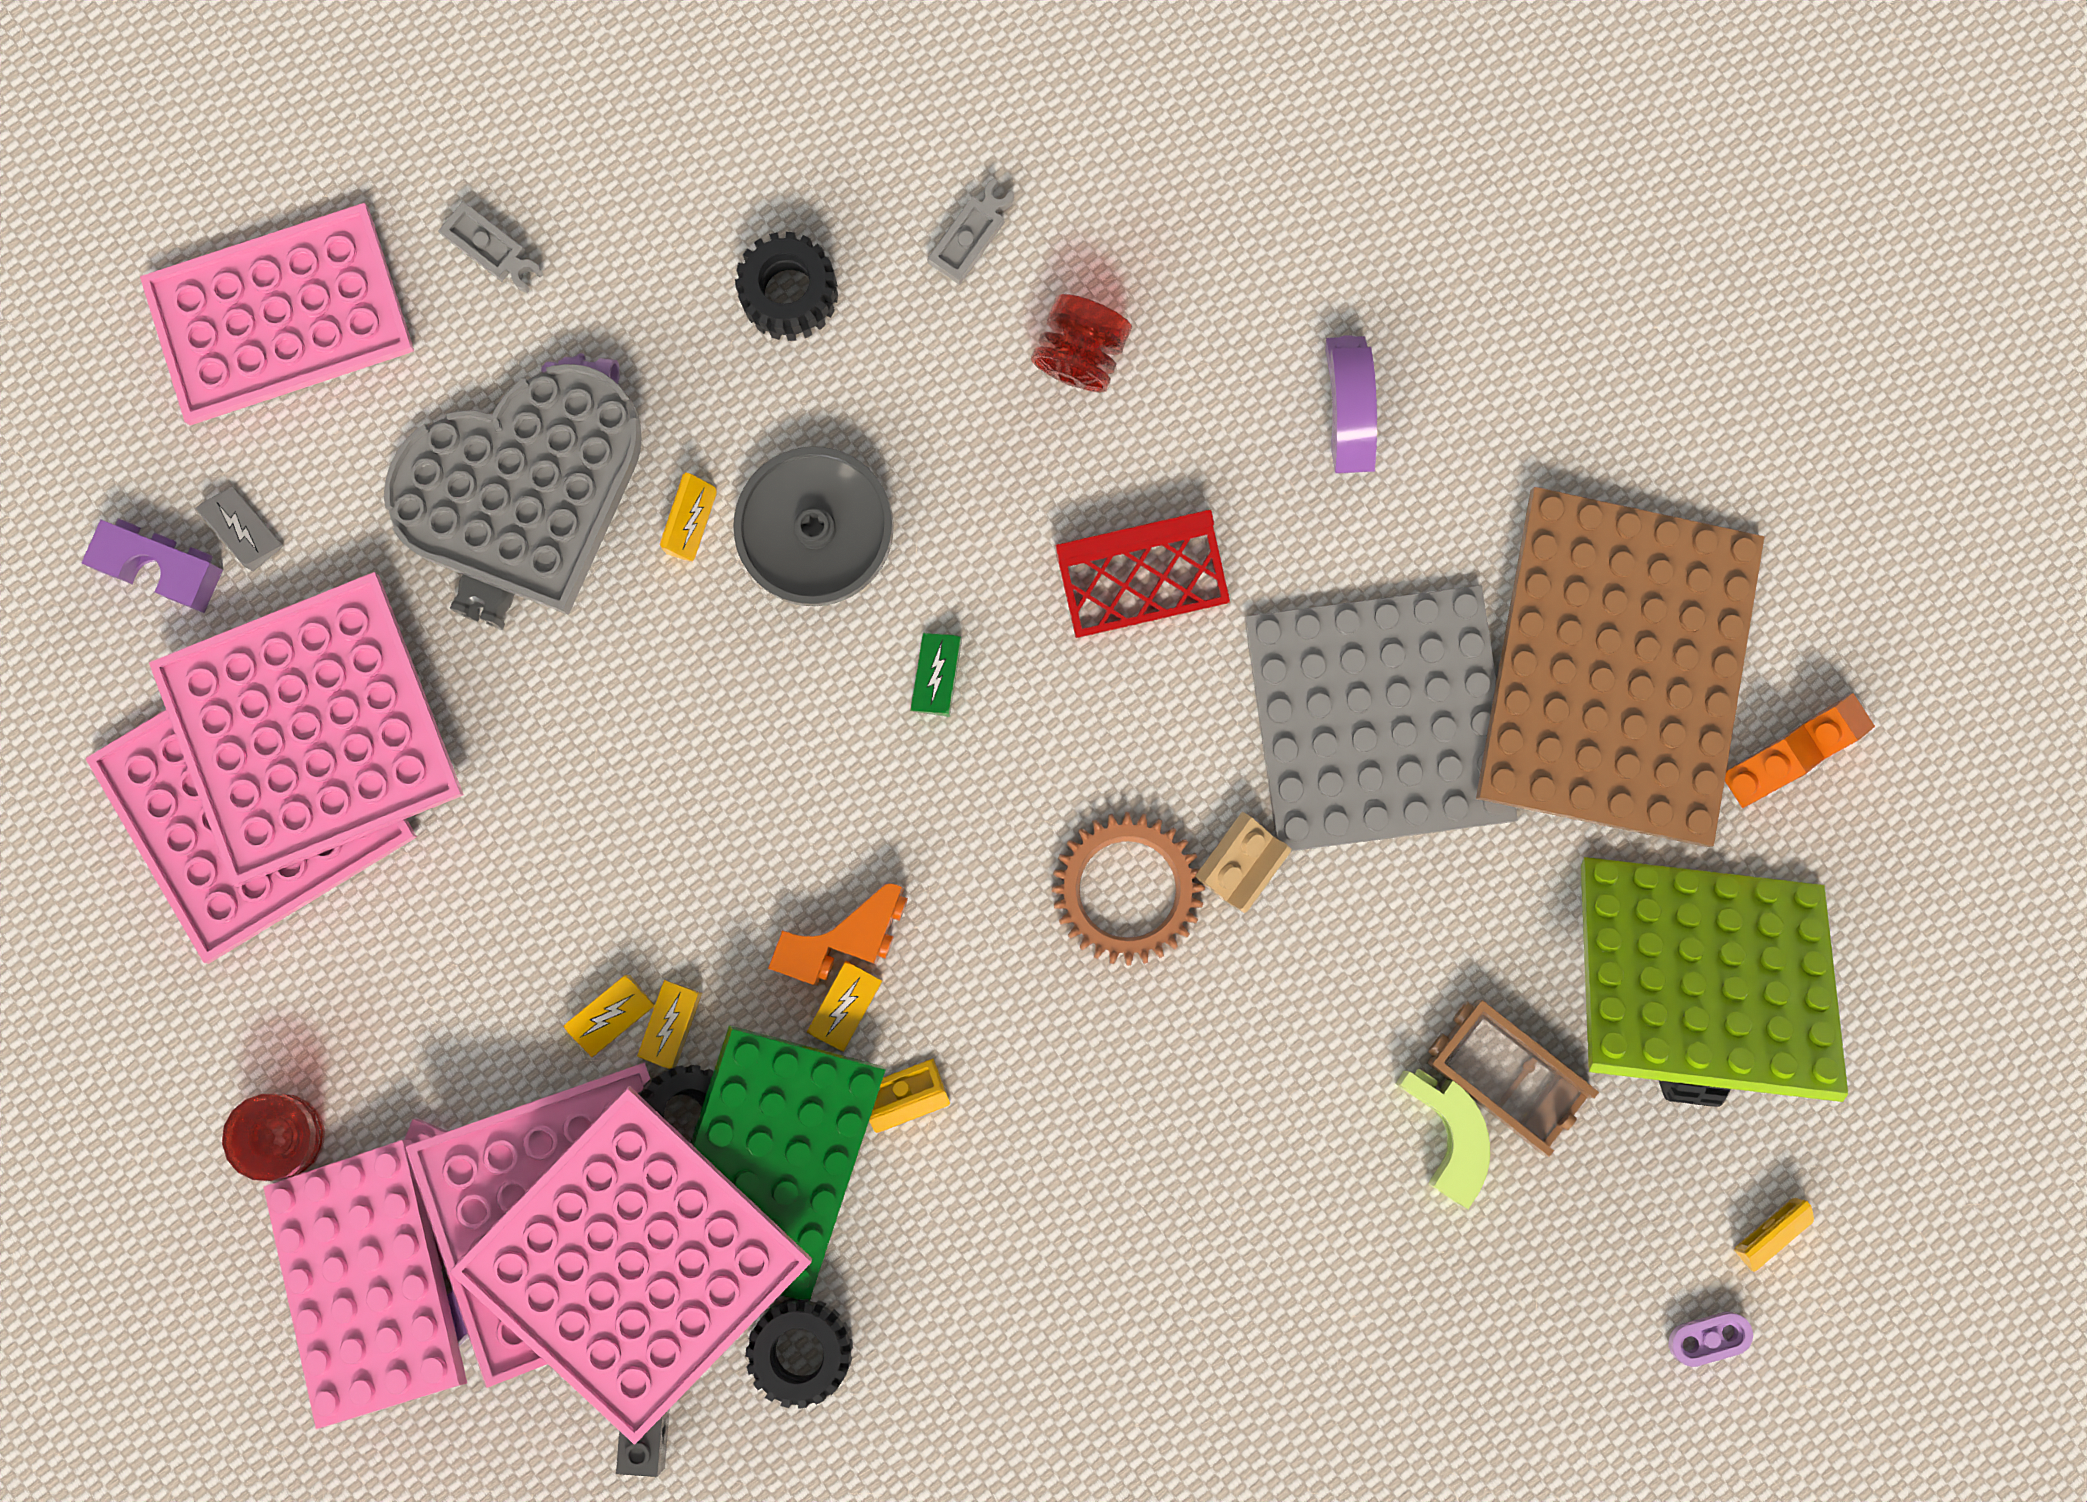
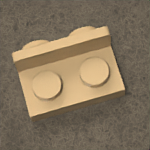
(1243, 863)

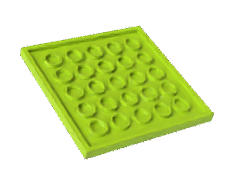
(1710, 980)

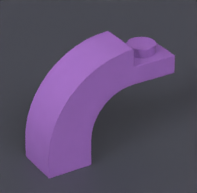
(1352, 404)

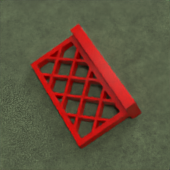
(1136, 539)

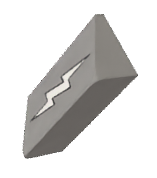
(239, 528)

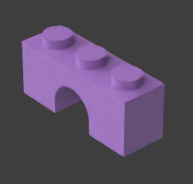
(122, 552)

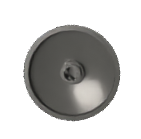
(813, 526)

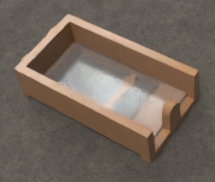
(1510, 1075)

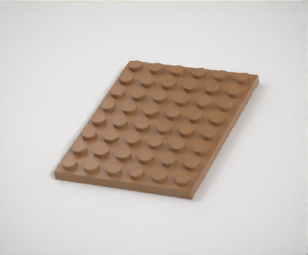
(1621, 667)

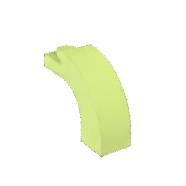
(1468, 1142)

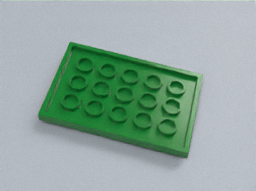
(788, 1133)

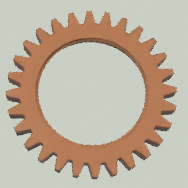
(1123, 833)

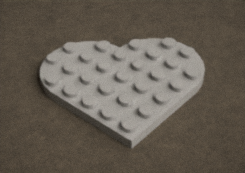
(521, 489)

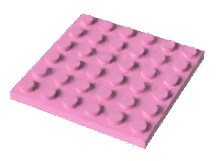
(305, 729)
(165, 819)
(481, 1172)
(631, 1265)

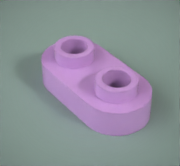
(1708, 1338)

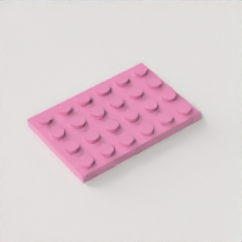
(276, 314)
(364, 1285)

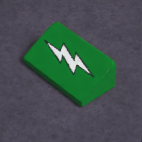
(936, 674)

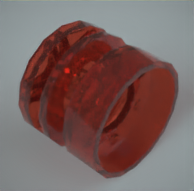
(1081, 343)
(250, 1139)

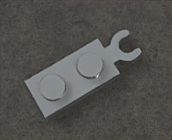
(970, 234)
(488, 245)

